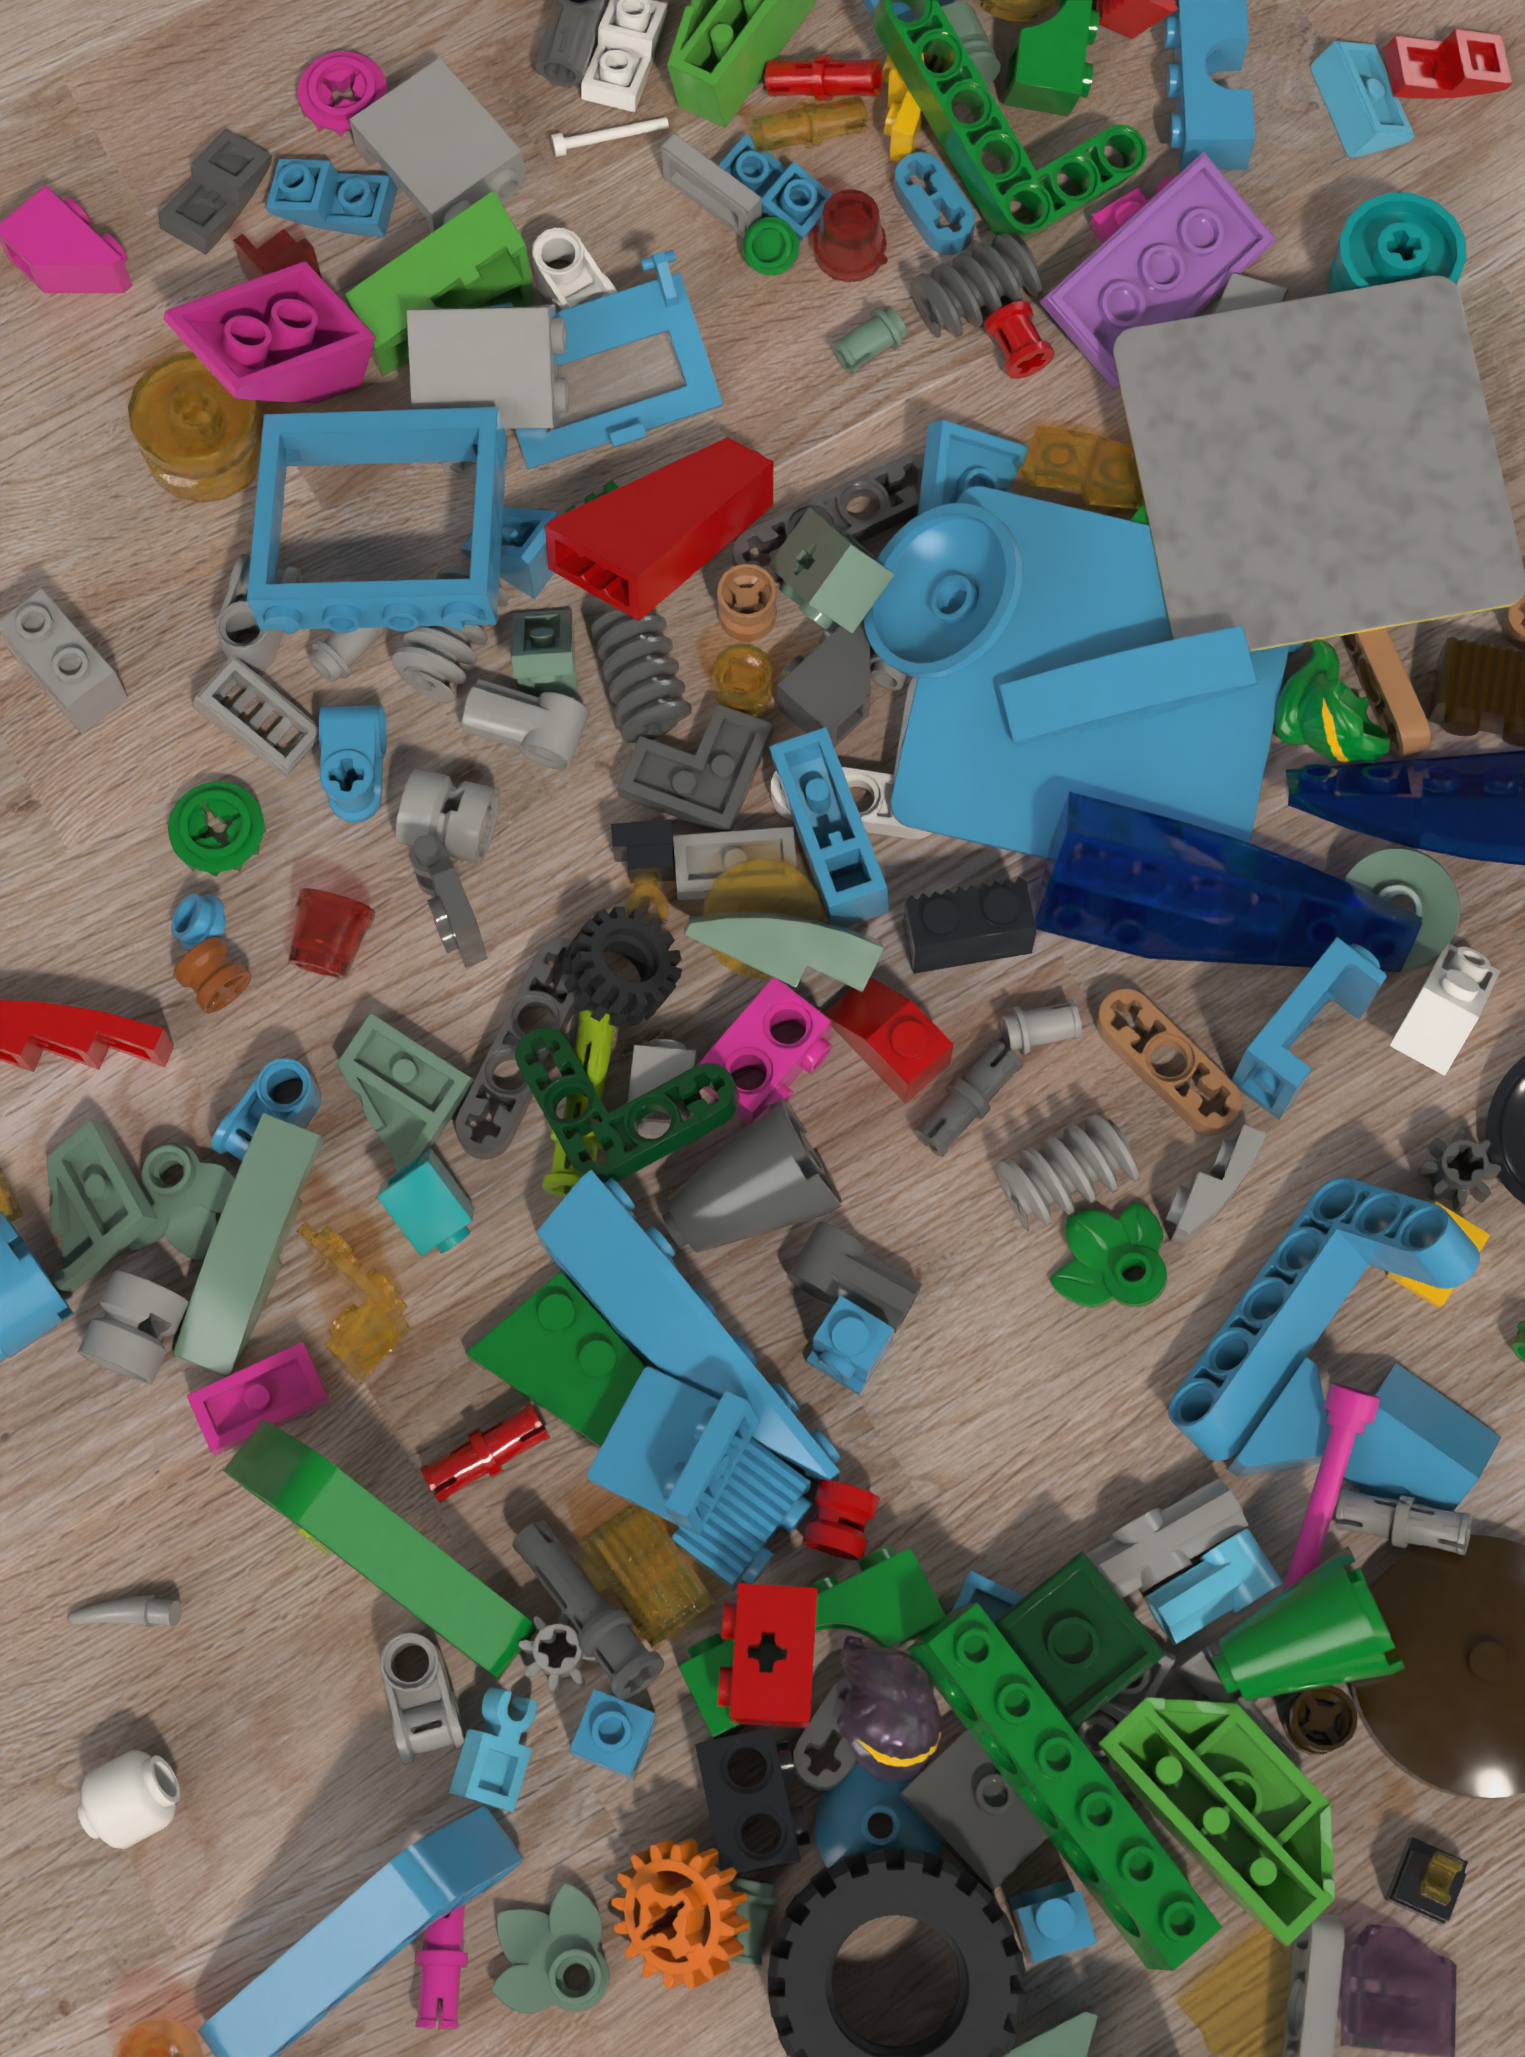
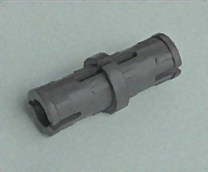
(968, 1098)

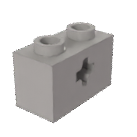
(61, 661)

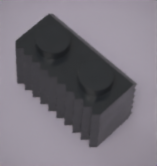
(969, 925)

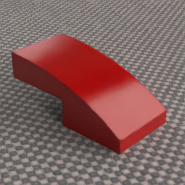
(1457, 67)

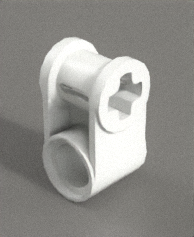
(571, 285)

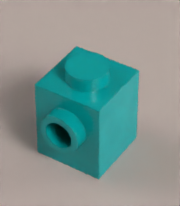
(427, 1204)

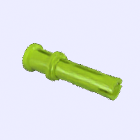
(593, 1051)

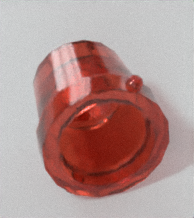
(850, 237)
(328, 932)

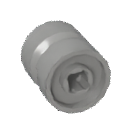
(456, 816)
(133, 1327)

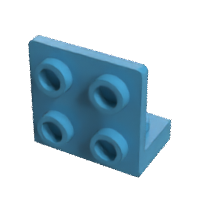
(673, 1448)

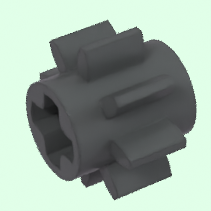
(1471, 1159)

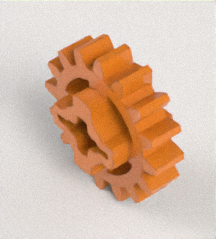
(680, 1913)

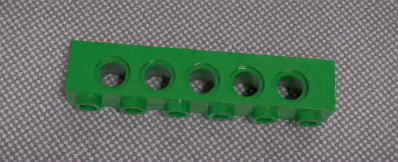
(1065, 1789)

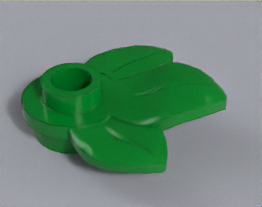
(1103, 1254)

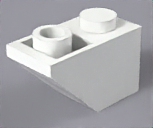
(1446, 1008)

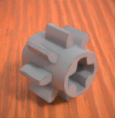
(548, 1637)

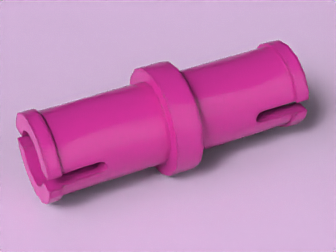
(440, 1971)

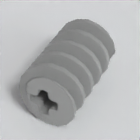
(433, 650)
(1066, 1169)

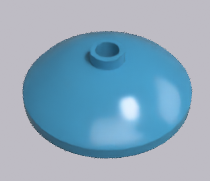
(949, 591)

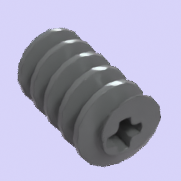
(976, 283)
(639, 674)

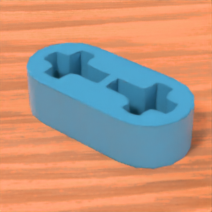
(925, 209)

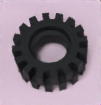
(639, 945)

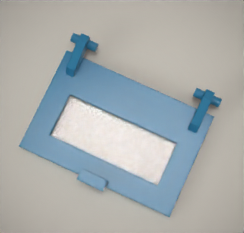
(628, 368)

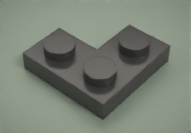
(703, 786)

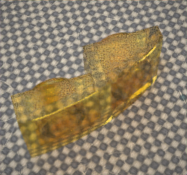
(1084, 463)

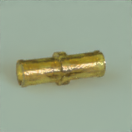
(808, 124)

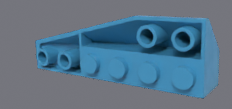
(665, 1321)

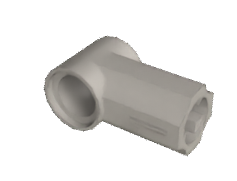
(541, 727)

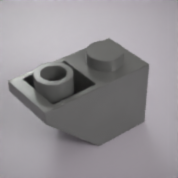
(829, 684)

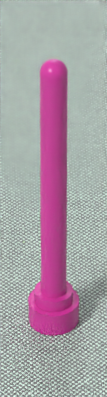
(1348, 1415)

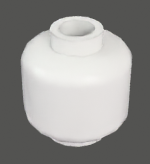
(128, 1799)

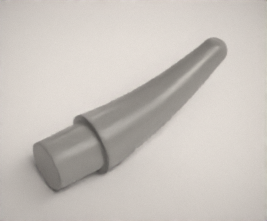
(136, 1610)

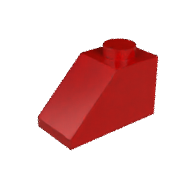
(892, 1037)

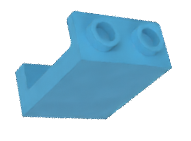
(1270, 1071)

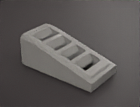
(235, 673)

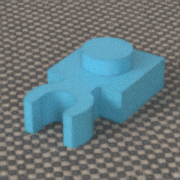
(492, 1760)

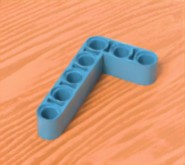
(1300, 1292)
(363, 1936)

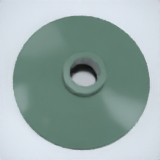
(1428, 887)

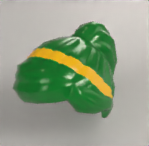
(1326, 713)

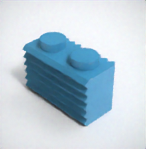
(748, 1515)

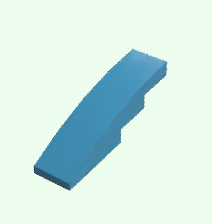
(1129, 685)

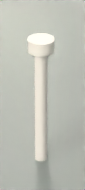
(560, 144)

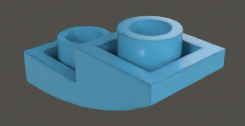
(784, 191)
(323, 198)

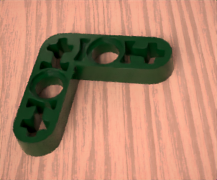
(618, 1130)

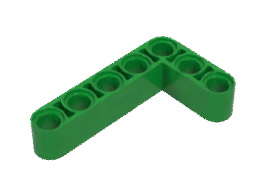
(992, 132)
(380, 1546)

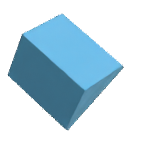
(1419, 1446)

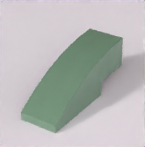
(788, 944)

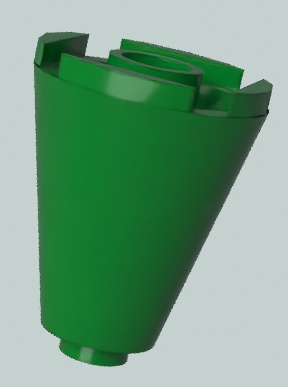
(1309, 1636)

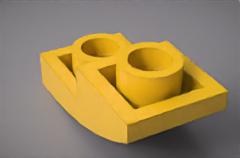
(904, 115)

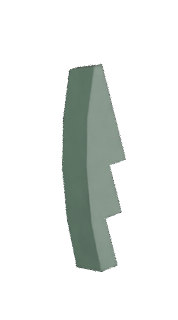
(247, 1245)

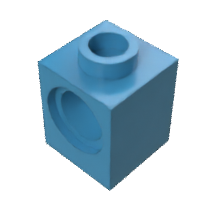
(613, 1734)

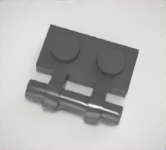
(450, 905)

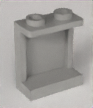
(439, 144)
(489, 361)

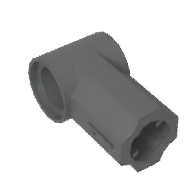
(569, 41)
(838, 1265)

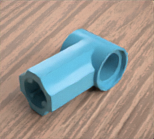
(1224, 1581)

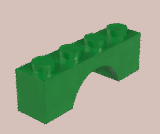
(1049, 62)
(883, 1603)

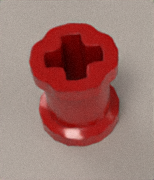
(1019, 340)

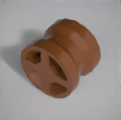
(212, 975)

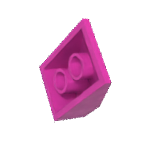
(277, 338)

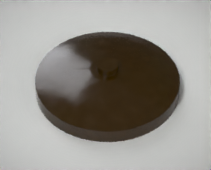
(1461, 1699)

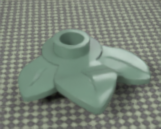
(187, 1208)
(544, 1948)

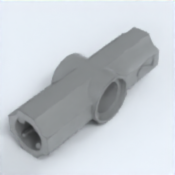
(1166, 1540)

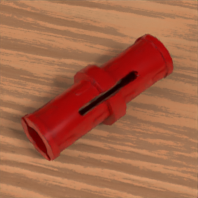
(824, 77)
(485, 1453)

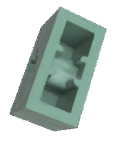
(829, 573)

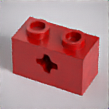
(790, 1619)

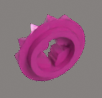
(338, 73)

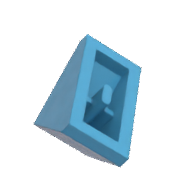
(523, 549)
(1291, 1431)

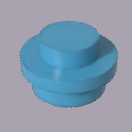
(198, 920)

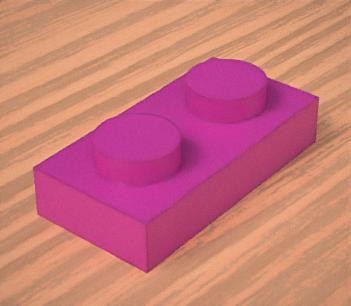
(271, 1390)

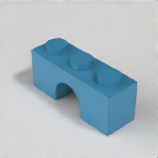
(1209, 117)

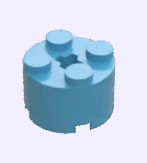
(27, 1297)

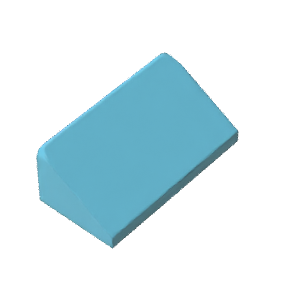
(1360, 98)

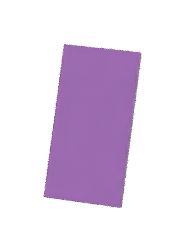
(1159, 263)

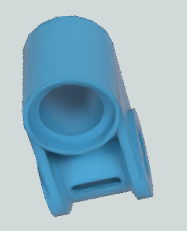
(352, 752)
(260, 1099)

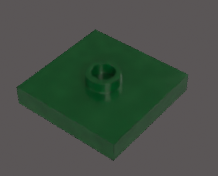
(1078, 1639)

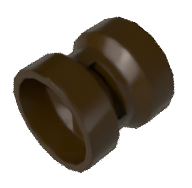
(1330, 1714)

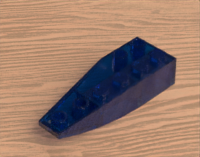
(1434, 804)
(1202, 895)

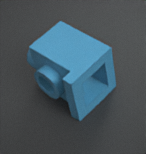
(850, 1345)
(1052, 1921)

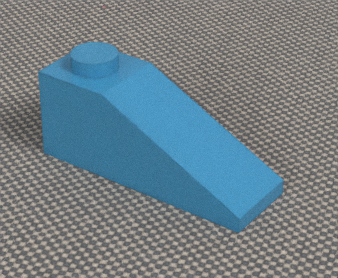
(830, 829)

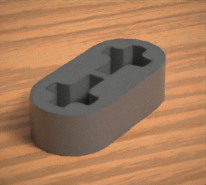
(822, 1726)

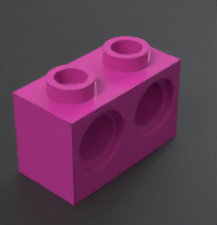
(751, 1045)

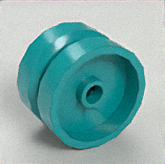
(1397, 241)

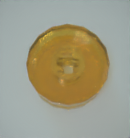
(194, 431)

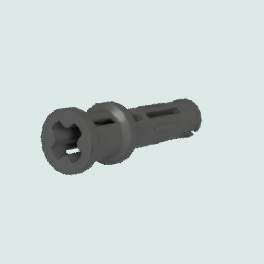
(601, 1629)

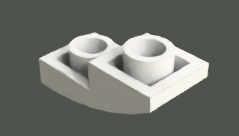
(624, 53)

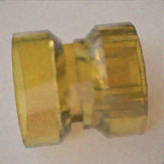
(740, 669)

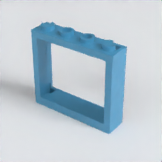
(379, 439)

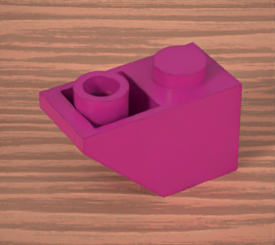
(59, 250)

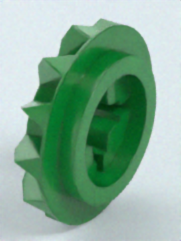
(228, 804)

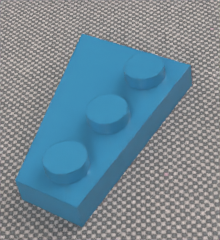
(965, 459)

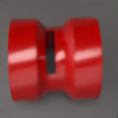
(841, 1520)

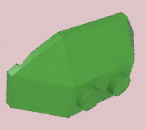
(1232, 1806)

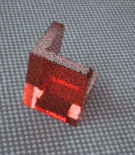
(274, 254)

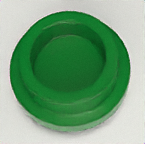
(771, 246)

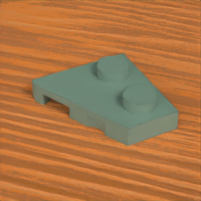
(402, 1088)
(94, 1203)

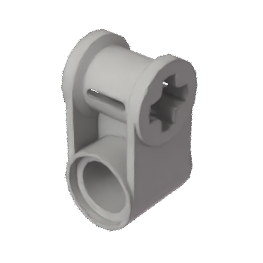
(238, 619)
(421, 1701)

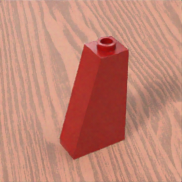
(662, 527)

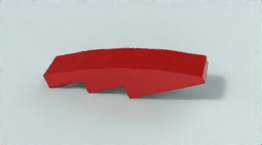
(75, 1035)

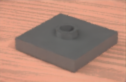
(974, 1812)

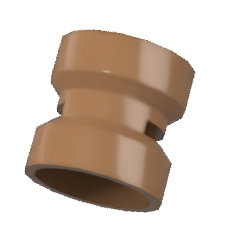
(747, 589)

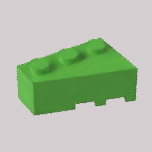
(726, 49)
(463, 264)

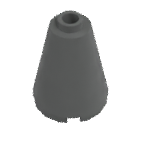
(753, 1185)

